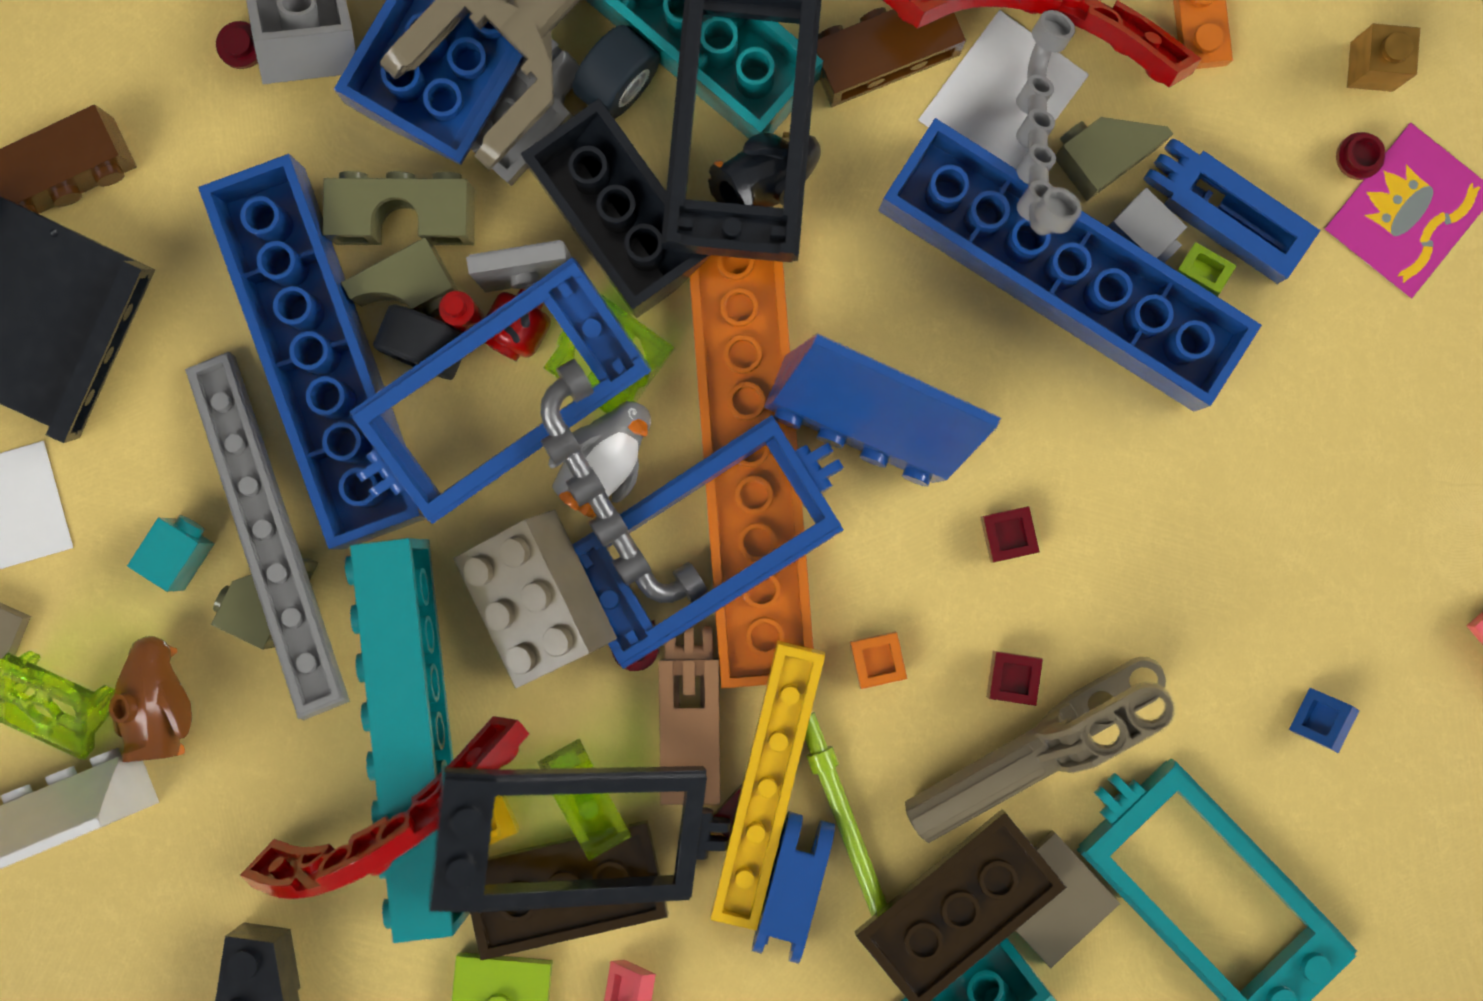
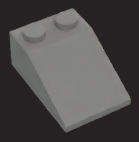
(301, 38)

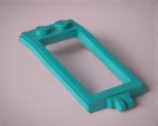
(1295, 972)

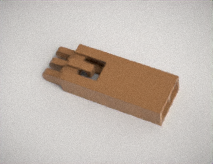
(690, 734)

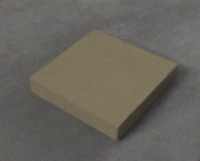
(1071, 913)

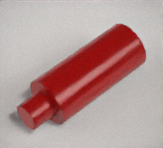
(460, 310)

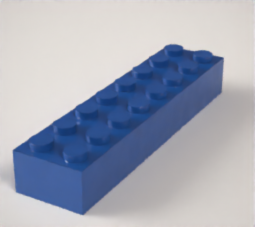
(1078, 279)
(306, 342)

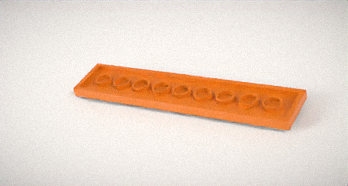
(751, 506)

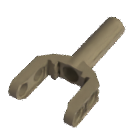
(523, 24)
(1056, 744)

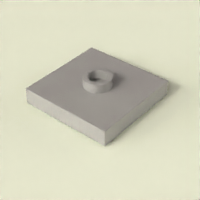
(516, 266)

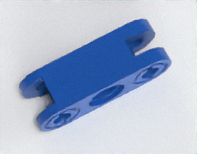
(794, 887)

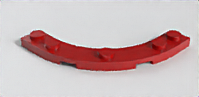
(1121, 26)
(309, 871)

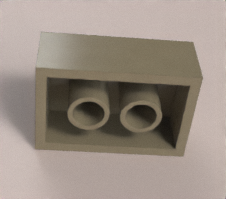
(535, 598)

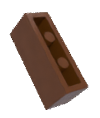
(882, 52)
(64, 161)

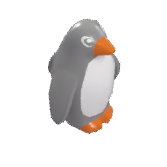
(611, 451)

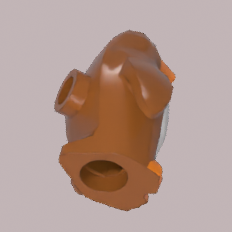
(150, 703)

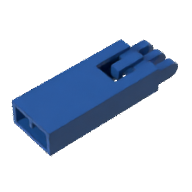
(1246, 219)

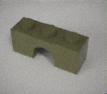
(359, 205)

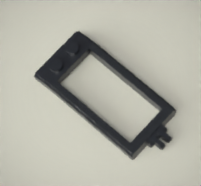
(731, 227)
(466, 827)

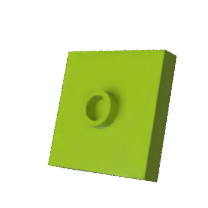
(501, 978)

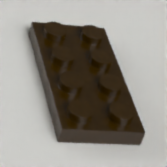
(564, 860)
(960, 909)

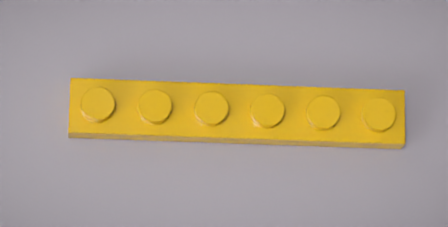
(767, 785)

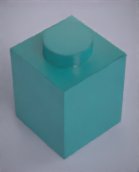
(171, 553)

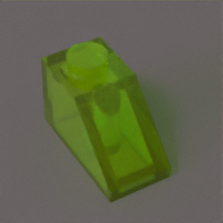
(590, 816)

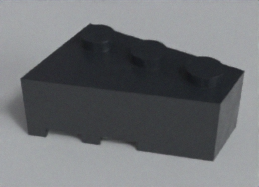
(258, 965)

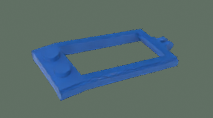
(591, 330)
(624, 611)

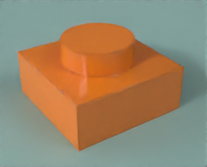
(878, 660)

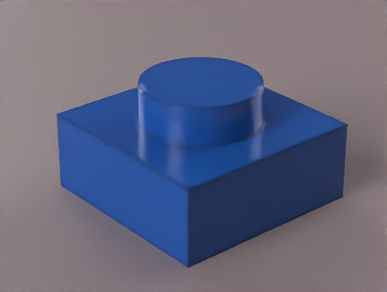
(1324, 720)

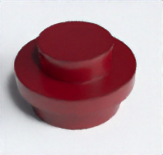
(236, 45)
(1360, 155)

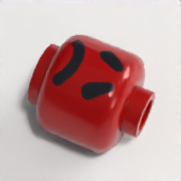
(522, 336)

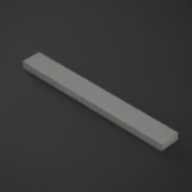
(267, 537)

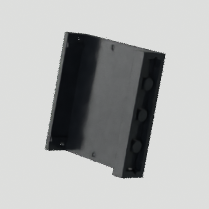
(60, 317)

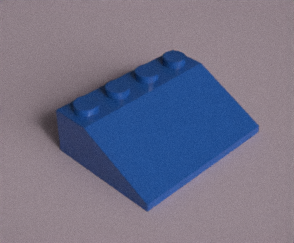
(444, 98)
(877, 411)

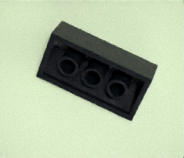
(611, 205)

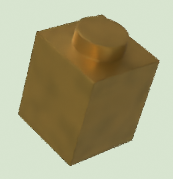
(1383, 57)

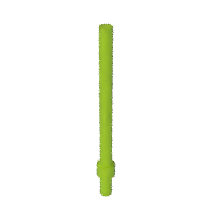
(823, 762)

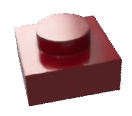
(1009, 534)
(1014, 678)

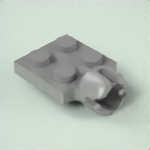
(564, 70)

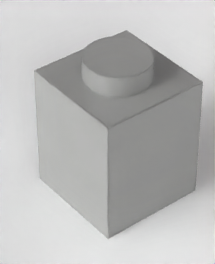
(1149, 225)

